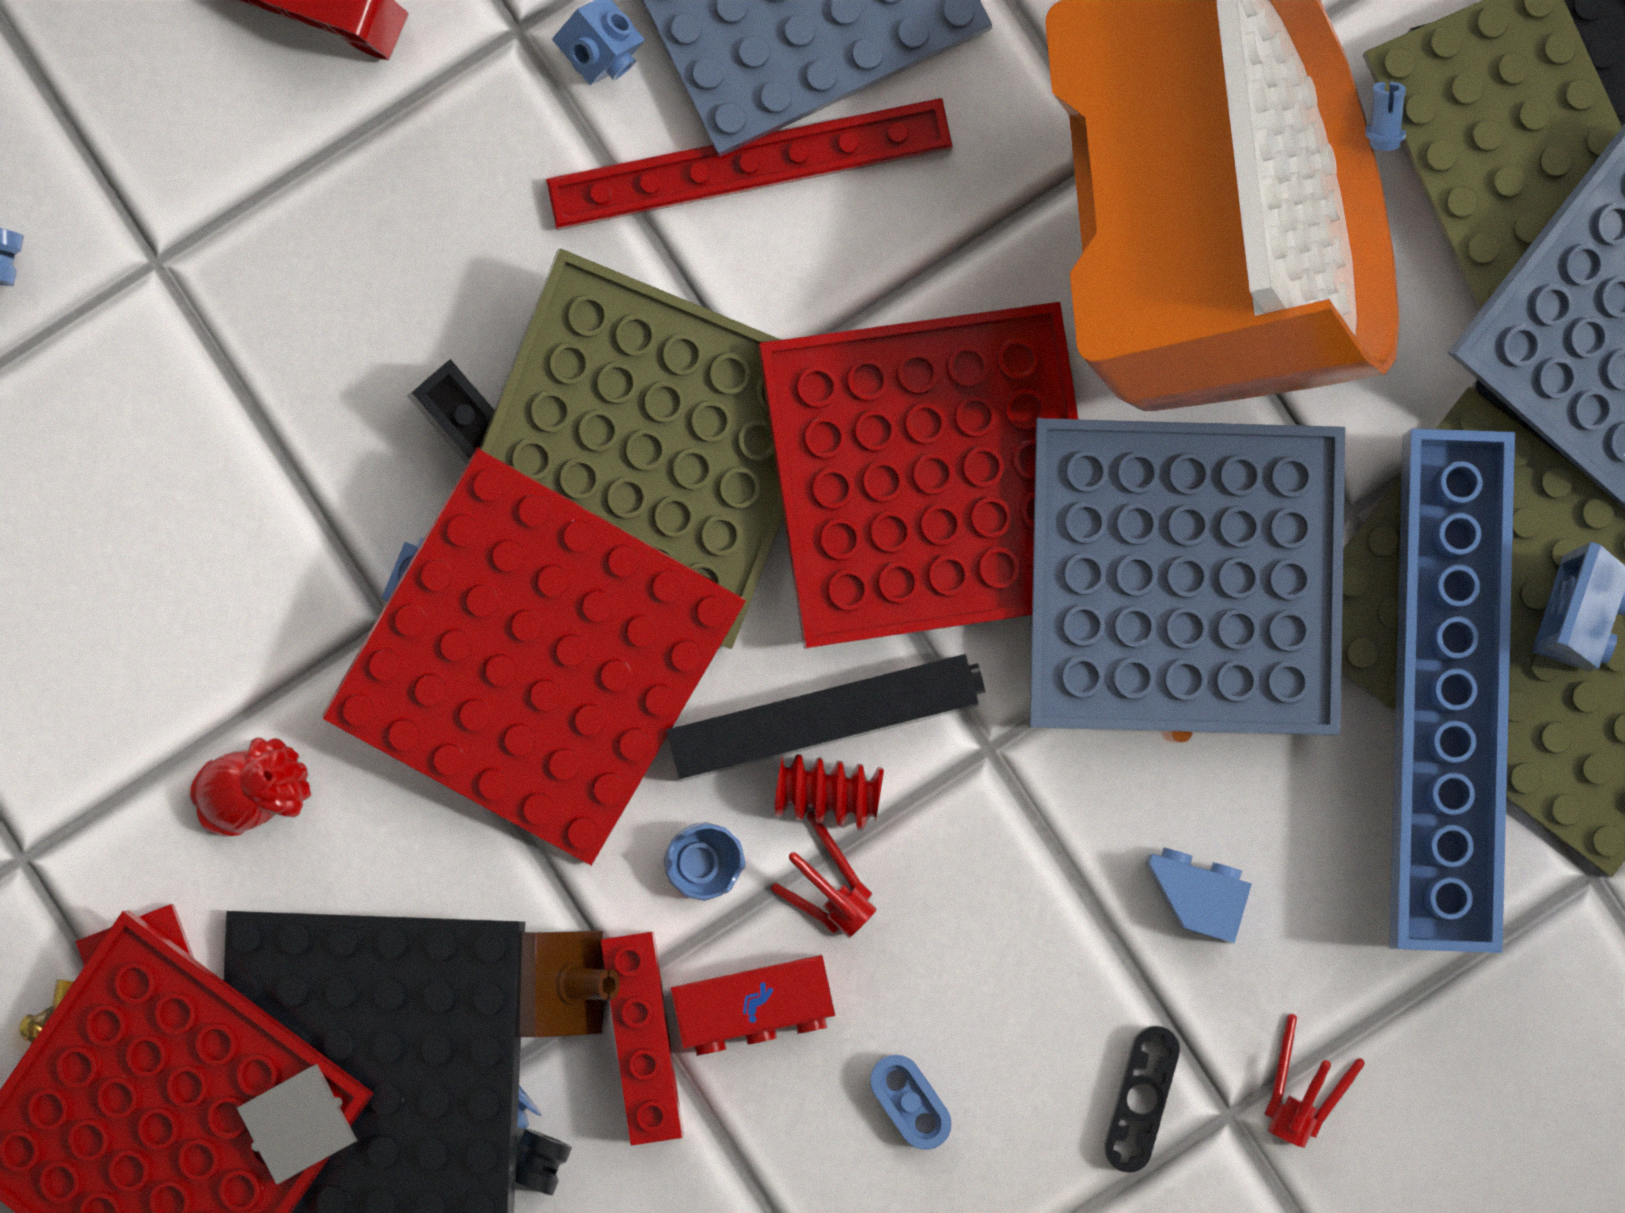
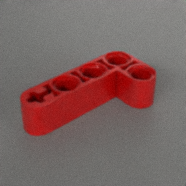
(363, 24)

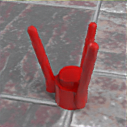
(846, 907)
(1296, 1117)

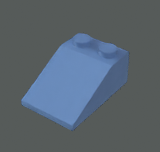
(1583, 609)

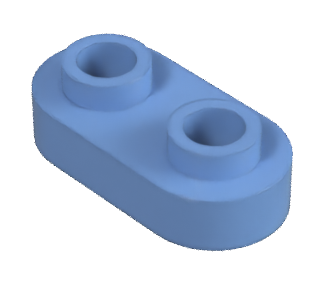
(910, 1101)

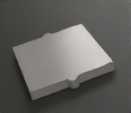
(297, 1124)

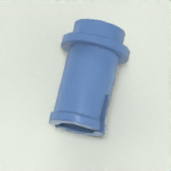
(1386, 120)

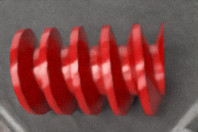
(828, 792)

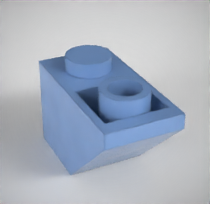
(1200, 898)

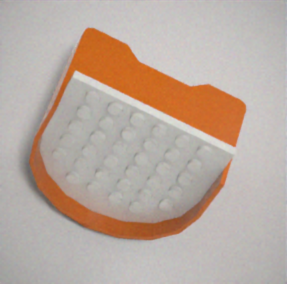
(1221, 200)

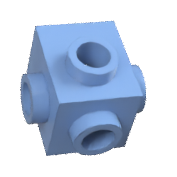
(599, 41)

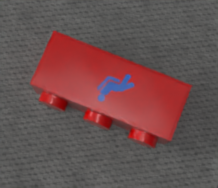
(753, 1004)

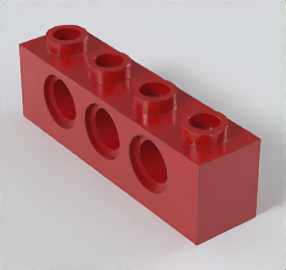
(643, 1040)

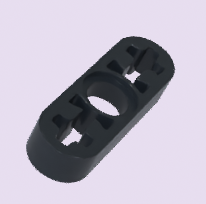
(1120, 1132)

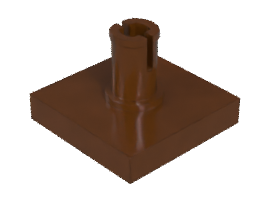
(563, 983)

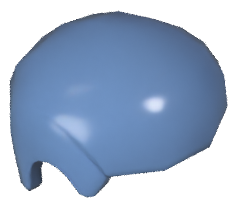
(704, 861)

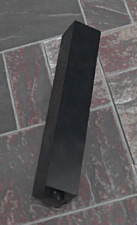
(825, 717)

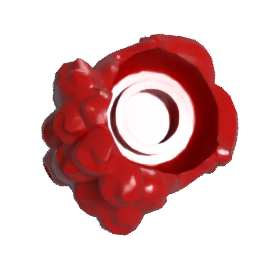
(249, 788)

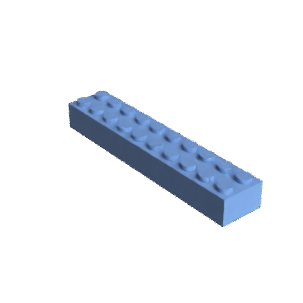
(1452, 691)

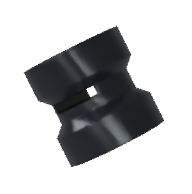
(540, 1161)

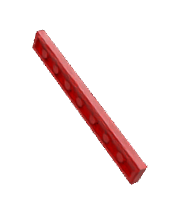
(764, 163)

